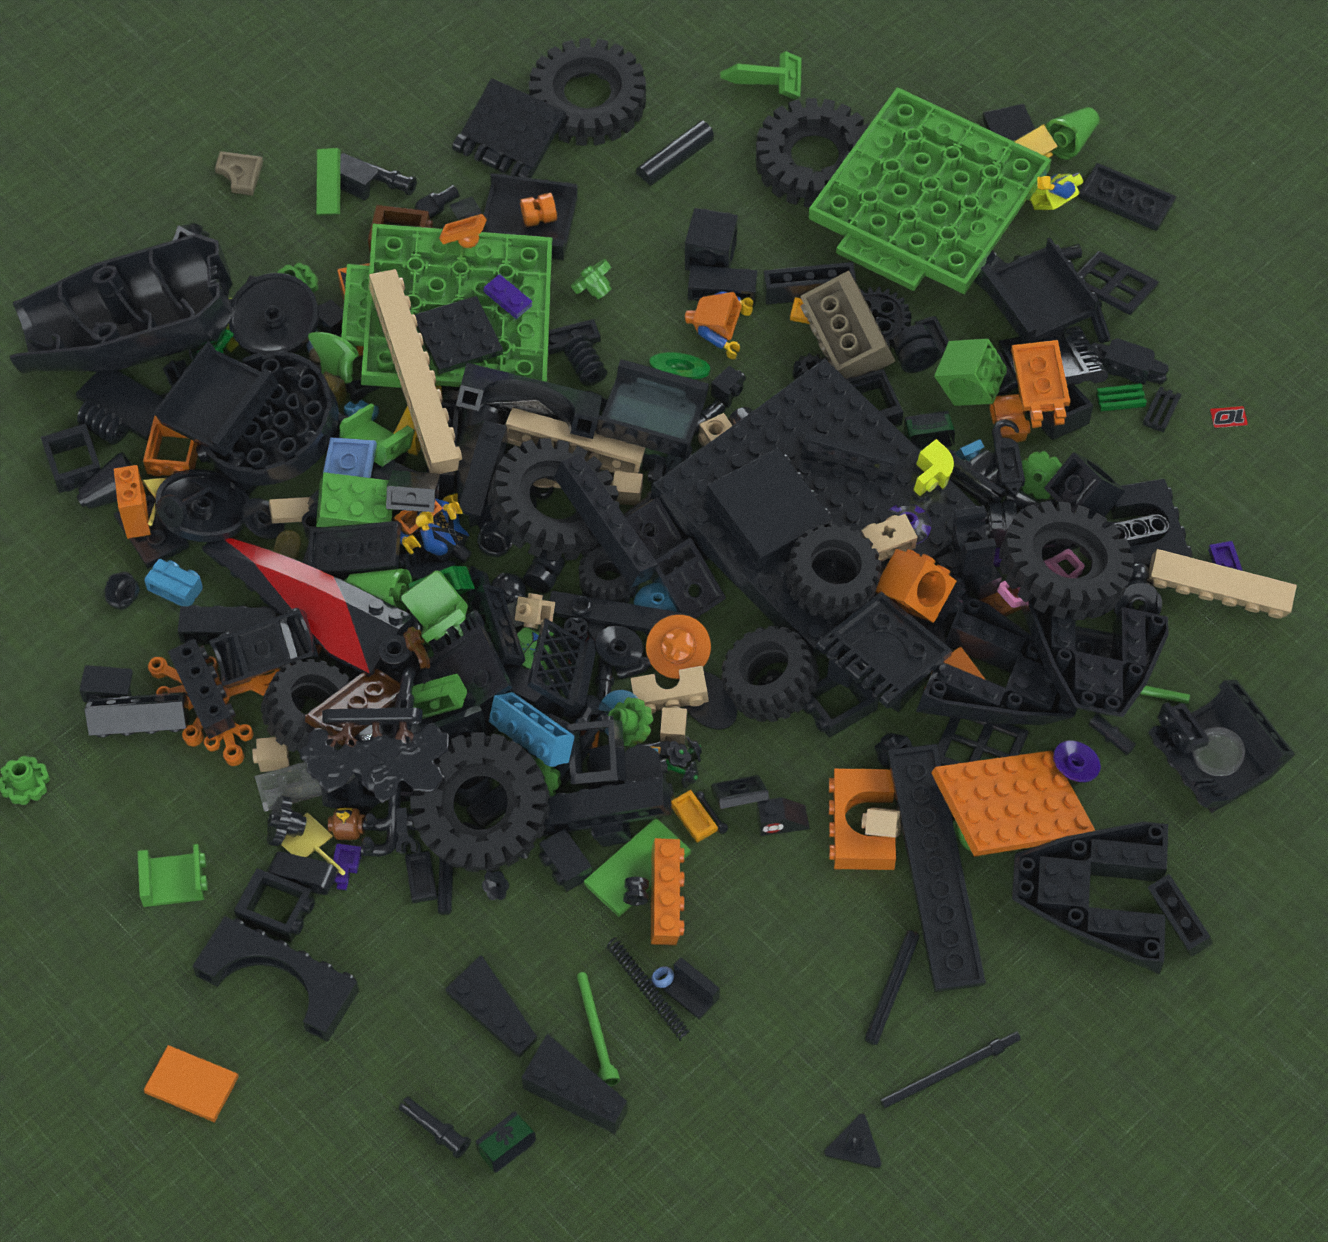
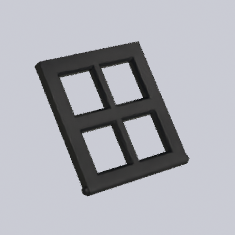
(1115, 281)
(981, 744)

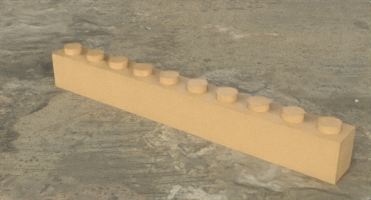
(414, 373)

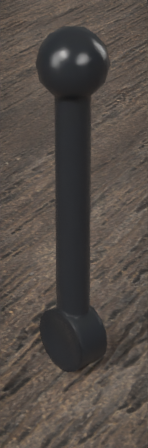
(722, 827)

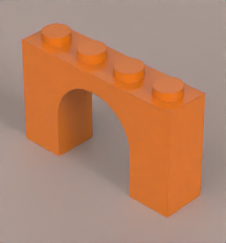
(851, 848)

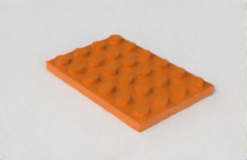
(1011, 802)

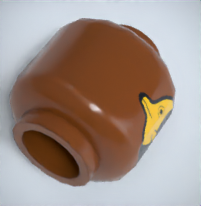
(346, 823)

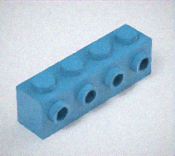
(531, 729)

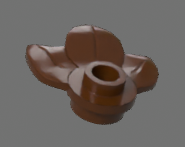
(414, 643)

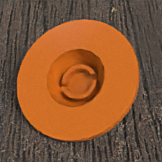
(677, 644)

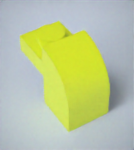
(937, 467)

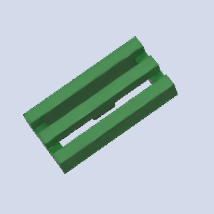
(1119, 394)

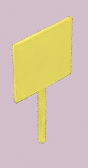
(313, 837)

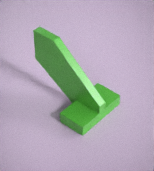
(786, 76)

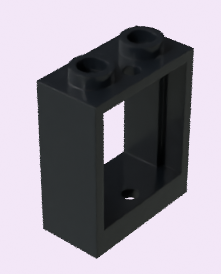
(875, 380)
(65, 441)
(824, 723)
(616, 746)
(252, 895)

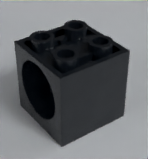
(711, 239)
(1086, 485)

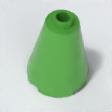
(1072, 131)
(384, 584)

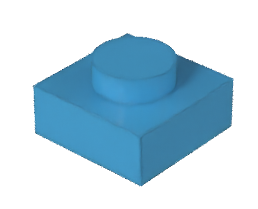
(970, 451)

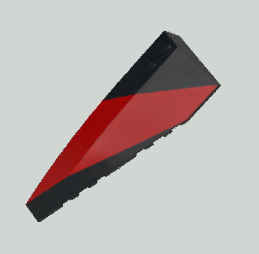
(339, 614)

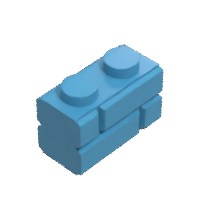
(173, 583)

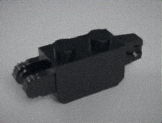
(1131, 362)

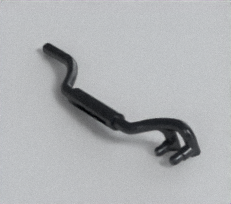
(404, 699)

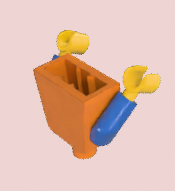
(717, 319)
(408, 522)

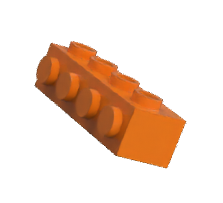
(665, 892)

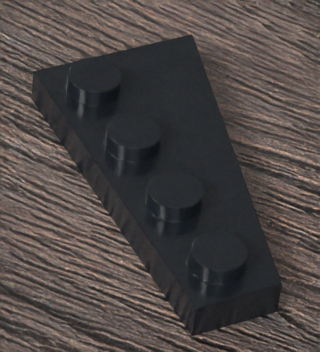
(488, 1002)

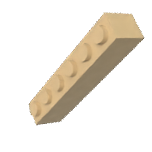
(611, 452)
(1221, 583)

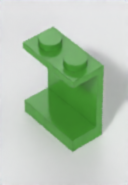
(388, 444)
(172, 878)

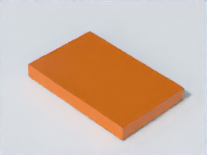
(191, 1083)

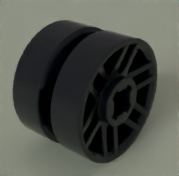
(916, 348)

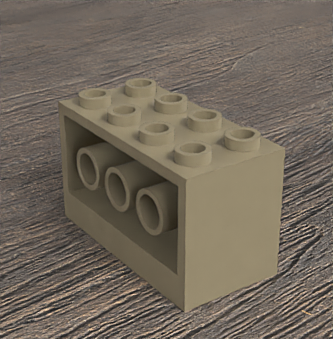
(846, 327)

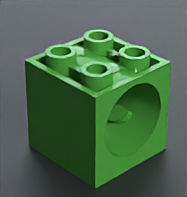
(971, 372)

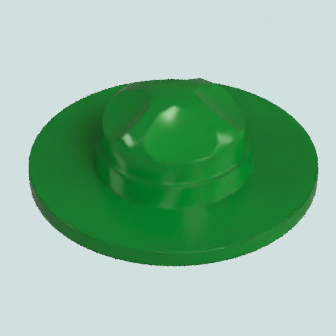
(680, 364)

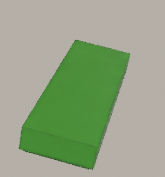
(328, 181)

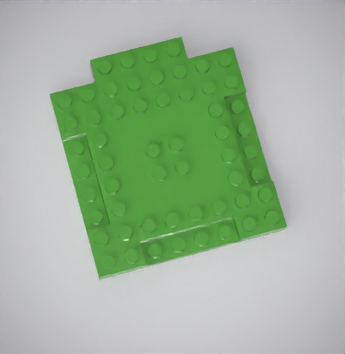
(926, 194)
(446, 274)

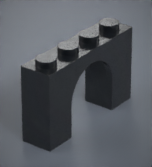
(1152, 499)

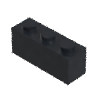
(710, 280)
(1180, 915)

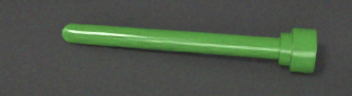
(607, 1071)

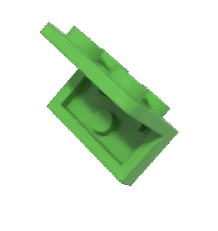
(435, 605)

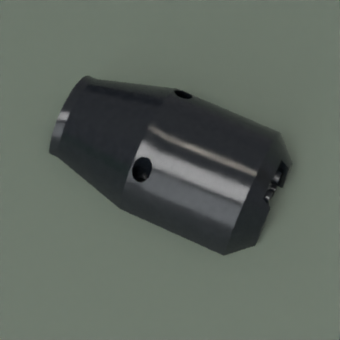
(128, 309)

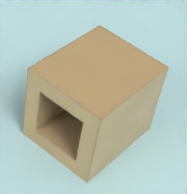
(628, 486)
(673, 724)
(270, 754)

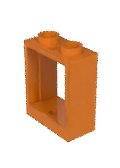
(166, 467)
(132, 501)

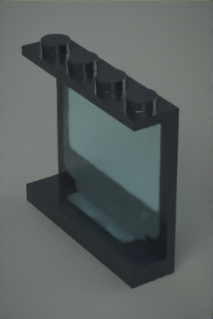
(653, 409)

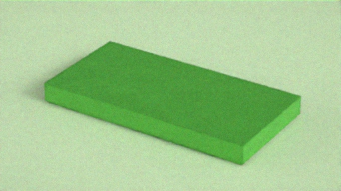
(630, 861)

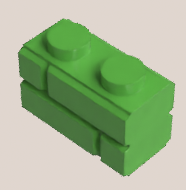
(439, 695)

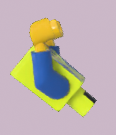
(1055, 190)

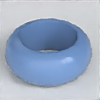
(664, 982)

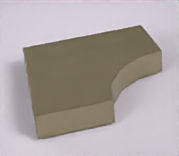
(240, 170)

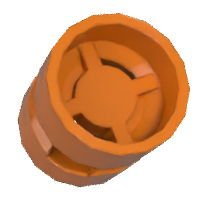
(538, 210)

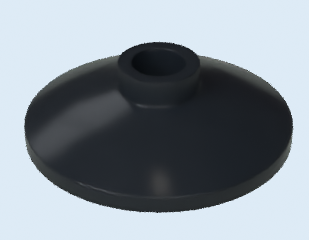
(258, 519)
(621, 639)

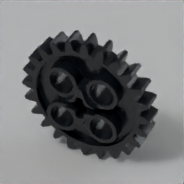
(881, 302)

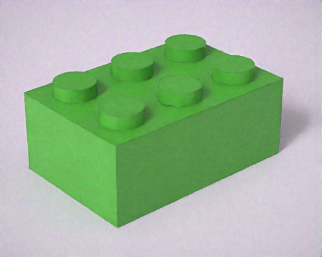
(351, 500)

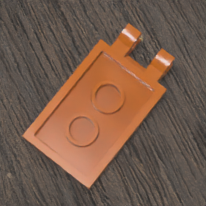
(1041, 380)

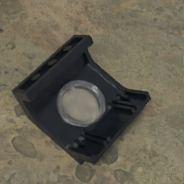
(1240, 752)

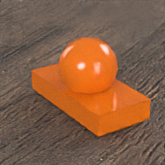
(464, 231)

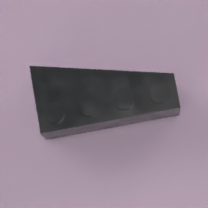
(574, 1087)

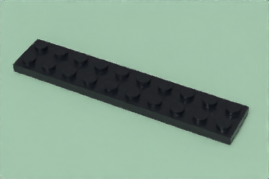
(935, 870)

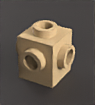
(529, 610)

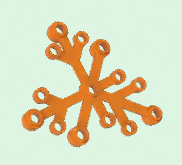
(256, 684)

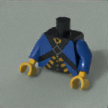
(442, 535)

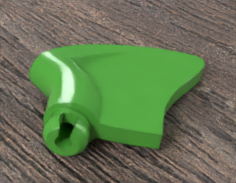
(334, 354)

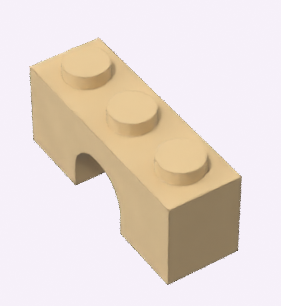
(689, 691)

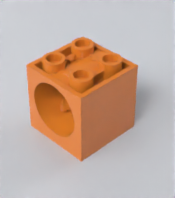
(916, 584)

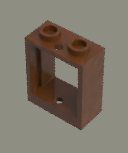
(399, 216)

